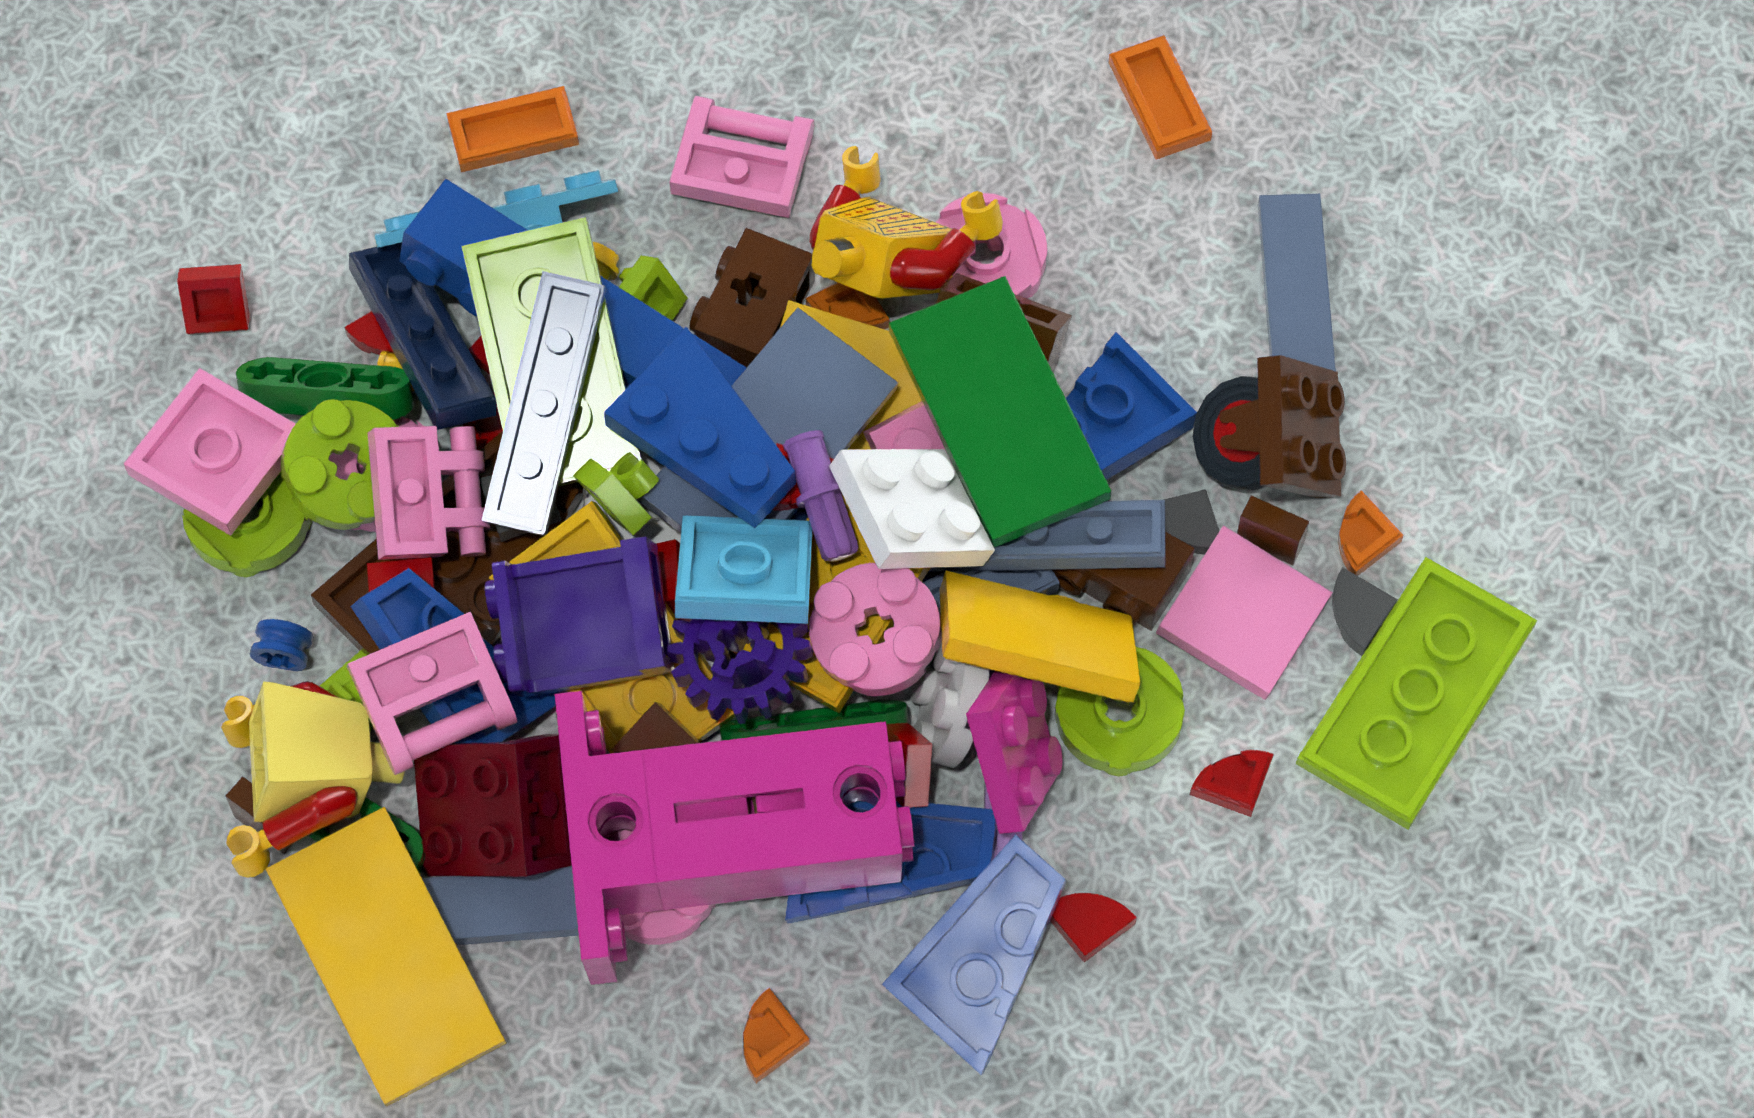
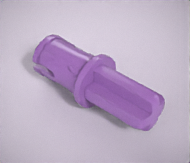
(821, 496)

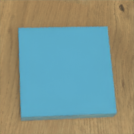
(743, 570)

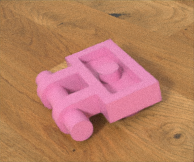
(410, 495)

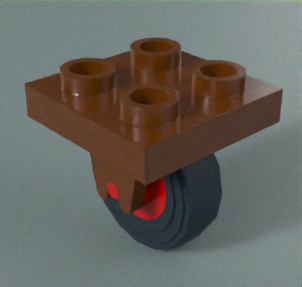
(1275, 429)

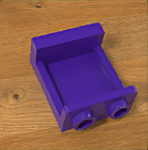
(580, 619)

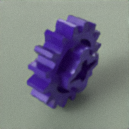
(734, 678)

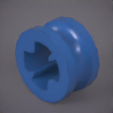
(281, 645)

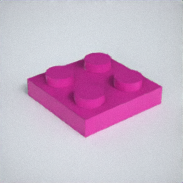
(1014, 747)

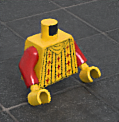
(888, 248)

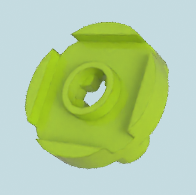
(312, 477)
(254, 544)
(1121, 745)

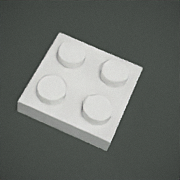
(911, 508)

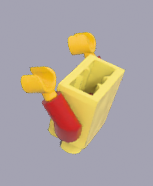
(306, 765)

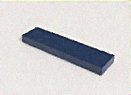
(422, 338)

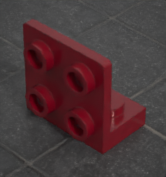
(493, 808)

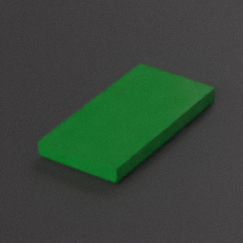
(999, 411)

